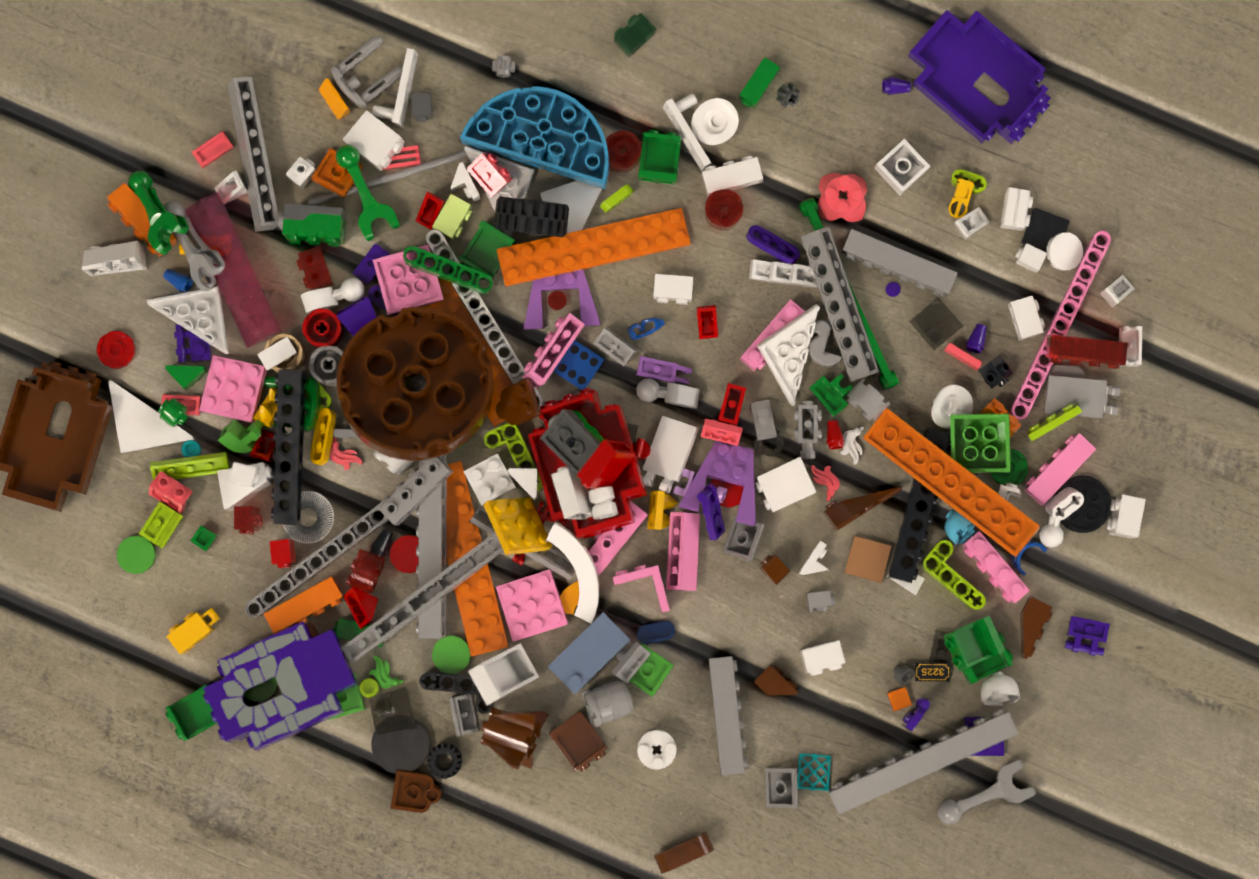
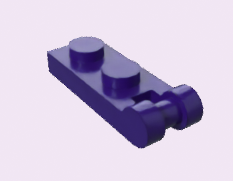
(712, 511)

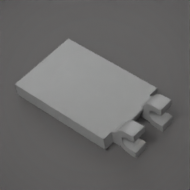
(1089, 394)

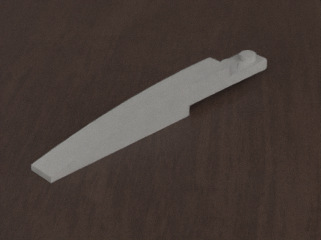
(423, 598)

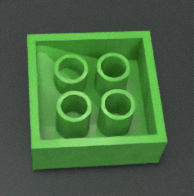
(981, 441)

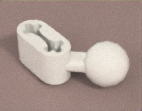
(326, 298)
(1052, 534)

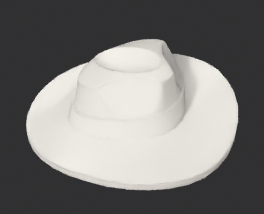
(715, 121)
(948, 401)

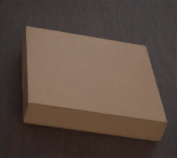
(867, 559)

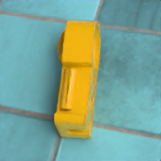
(962, 195)

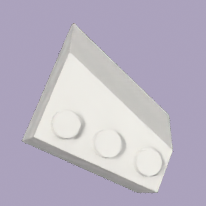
(114, 258)

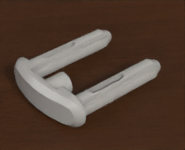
(349, 86)

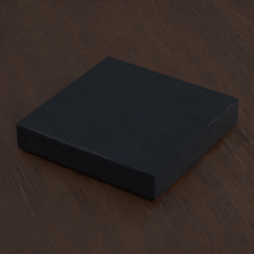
(1042, 228)

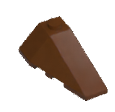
(848, 510)

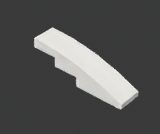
(782, 273)

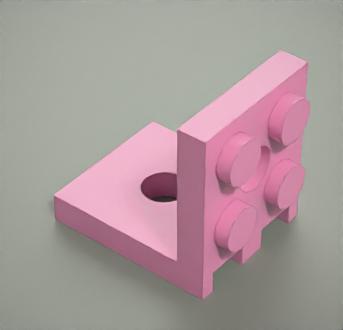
(642, 572)

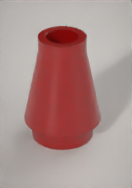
(834, 435)

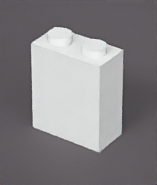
(374, 140)
(572, 494)

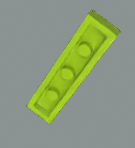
(191, 466)

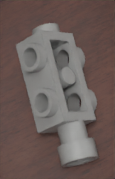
(809, 425)

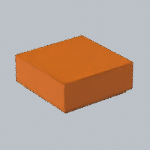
(899, 699)

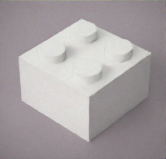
(902, 167)
(490, 479)
(1126, 516)
(822, 657)

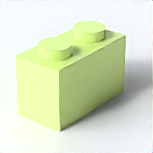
(452, 217)

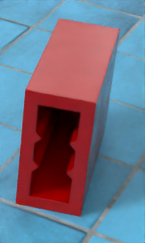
(605, 464)

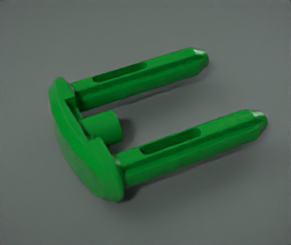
(312, 403)

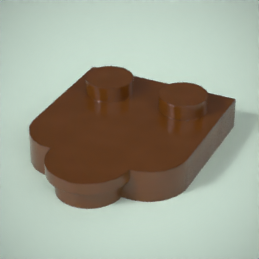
(518, 403)
(414, 791)

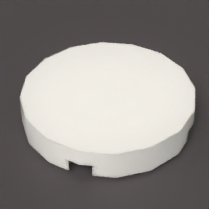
(1064, 251)

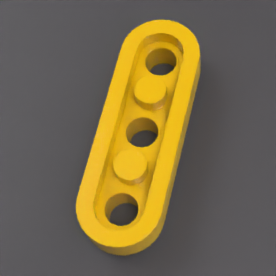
(323, 436)

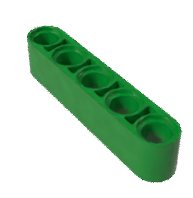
(440, 263)

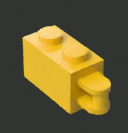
(192, 630)

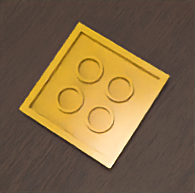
(517, 525)

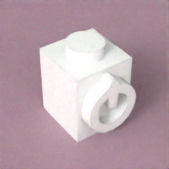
(301, 172)

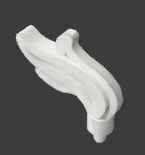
(851, 445)

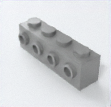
(415, 490)

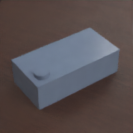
(589, 653)

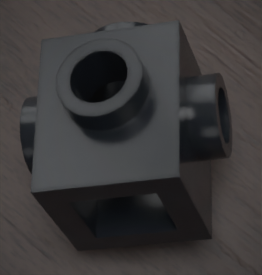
(996, 372)

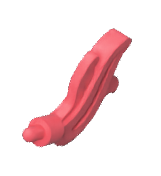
(343, 457)
(826, 478)

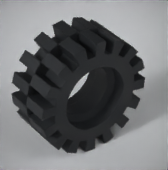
(456, 760)

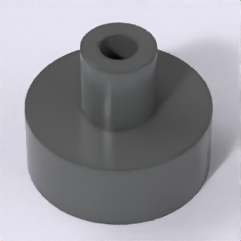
(903, 674)

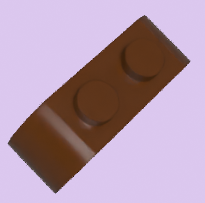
(683, 852)

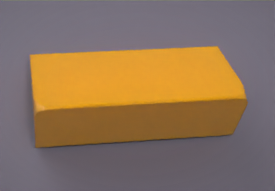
(333, 99)

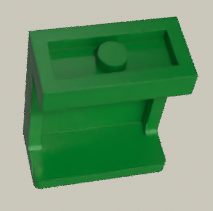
(659, 157)
(482, 252)
(973, 643)
(989, 665)
(190, 715)

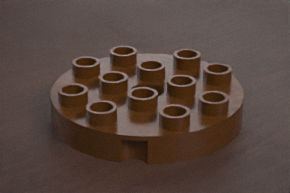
(425, 421)

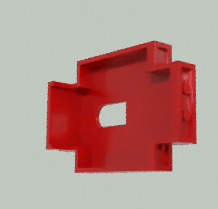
(611, 426)

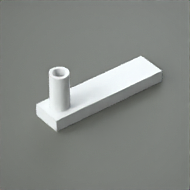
(674, 111)
(398, 114)

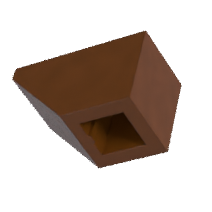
(774, 569)
(773, 683)

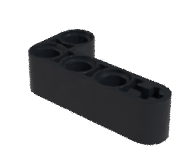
(457, 687)

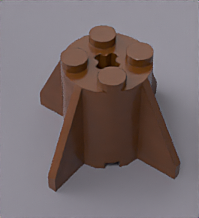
(513, 735)

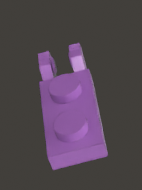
(661, 370)

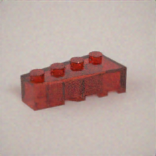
(1086, 350)

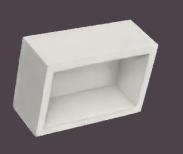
(503, 674)

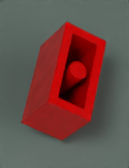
(732, 404)
(282, 553)

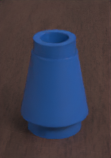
(179, 280)

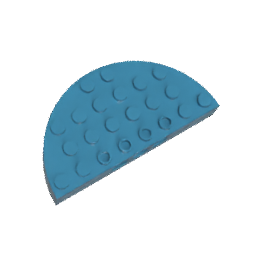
(542, 131)

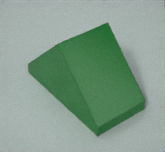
(186, 375)

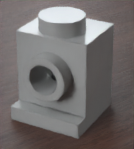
(820, 601)

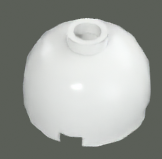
(999, 689)

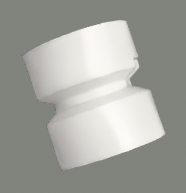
(603, 503)

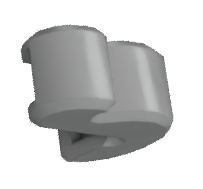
(818, 344)

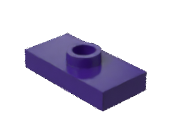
(366, 270)

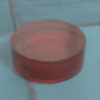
(557, 300)

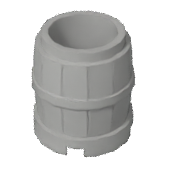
(607, 702)

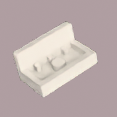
(1009, 489)

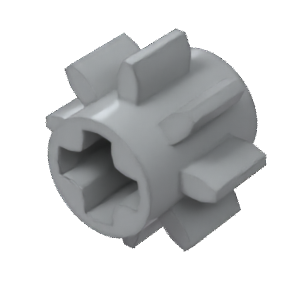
(503, 66)

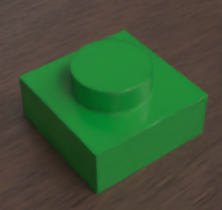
(203, 538)

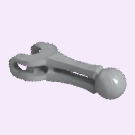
(197, 252)
(951, 811)

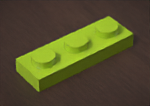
(1053, 421)

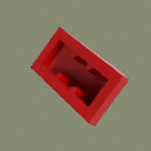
(429, 210)
(707, 322)
(264, 447)
(361, 605)

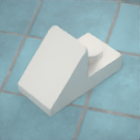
(463, 179)
(971, 223)
(811, 564)

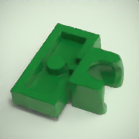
(831, 394)

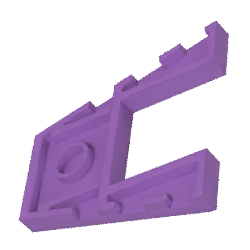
(566, 281)
(730, 465)

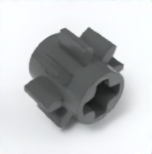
(788, 95)

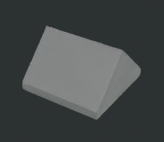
(743, 540)
(781, 787)

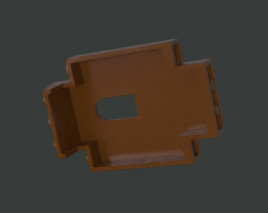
(42, 466)

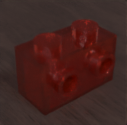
(315, 269)
(247, 519)

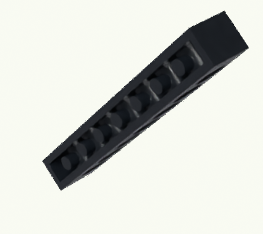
(295, 457)
(897, 570)

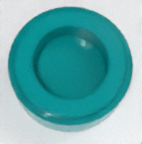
(191, 448)

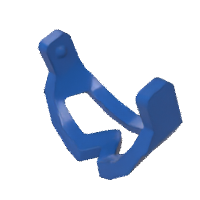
(658, 324)
(1016, 563)

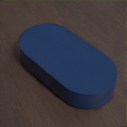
(656, 632)

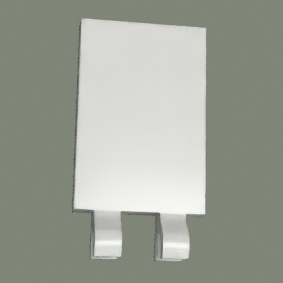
(669, 452)

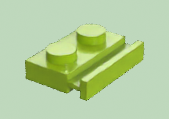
(161, 525)

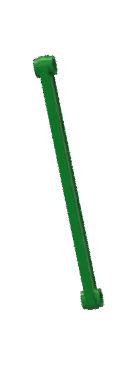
(887, 378)

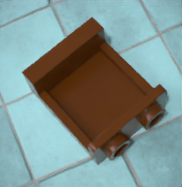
(578, 741)

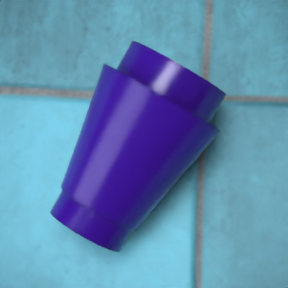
(895, 86)
(977, 339)

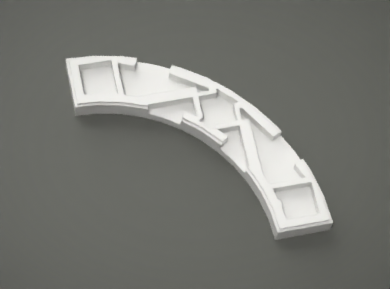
(584, 569)

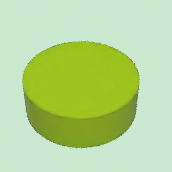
(369, 687)

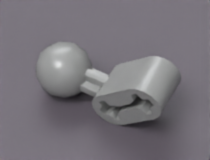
(675, 394)

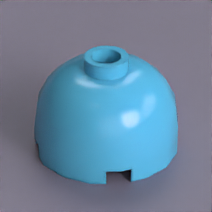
(958, 527)

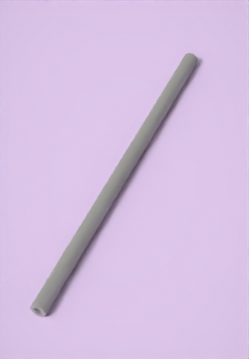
(393, 176)

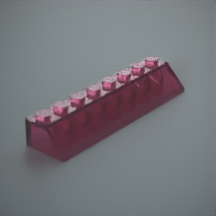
(238, 279)

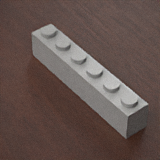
(899, 262)
(726, 715)

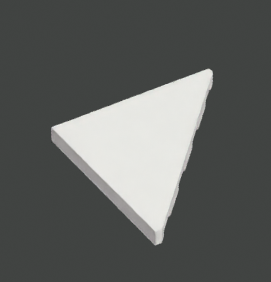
(516, 188)
(579, 198)
(197, 312)
(788, 351)
(139, 424)

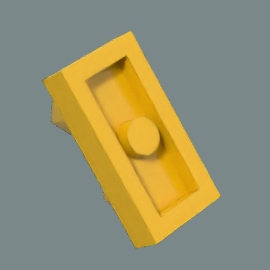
(267, 409)
(658, 502)

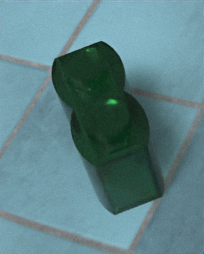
(634, 34)

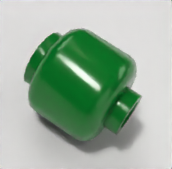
(173, 412)

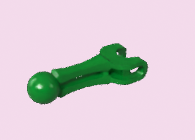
(348, 158)
(161, 222)

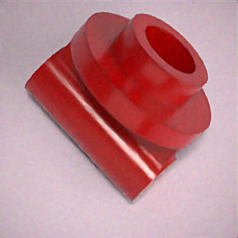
(641, 449)

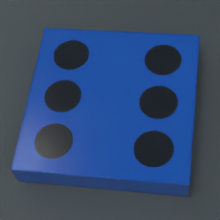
(578, 365)

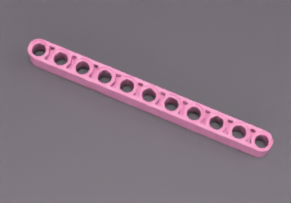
(1066, 318)

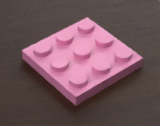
(405, 285)
(233, 389)
(532, 605)

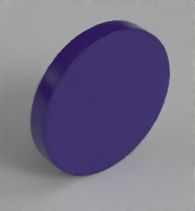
(892, 289)

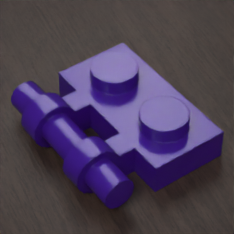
(199, 349)
(1087, 629)
(912, 718)

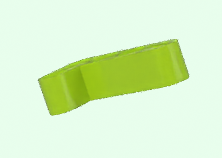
(511, 442)
(955, 578)

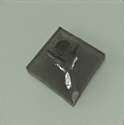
(936, 323)
(392, 711)

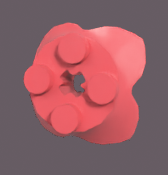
(832, 207)

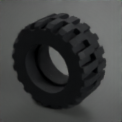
(531, 216)

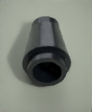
(382, 543)

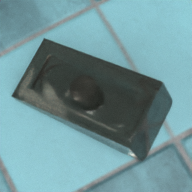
(939, 651)

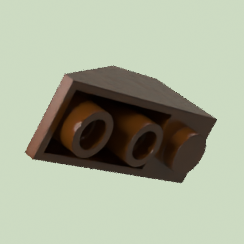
(1031, 622)

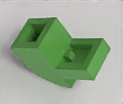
(239, 438)

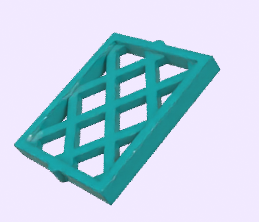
(827, 772)

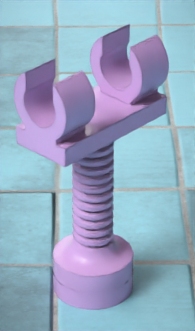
(691, 475)

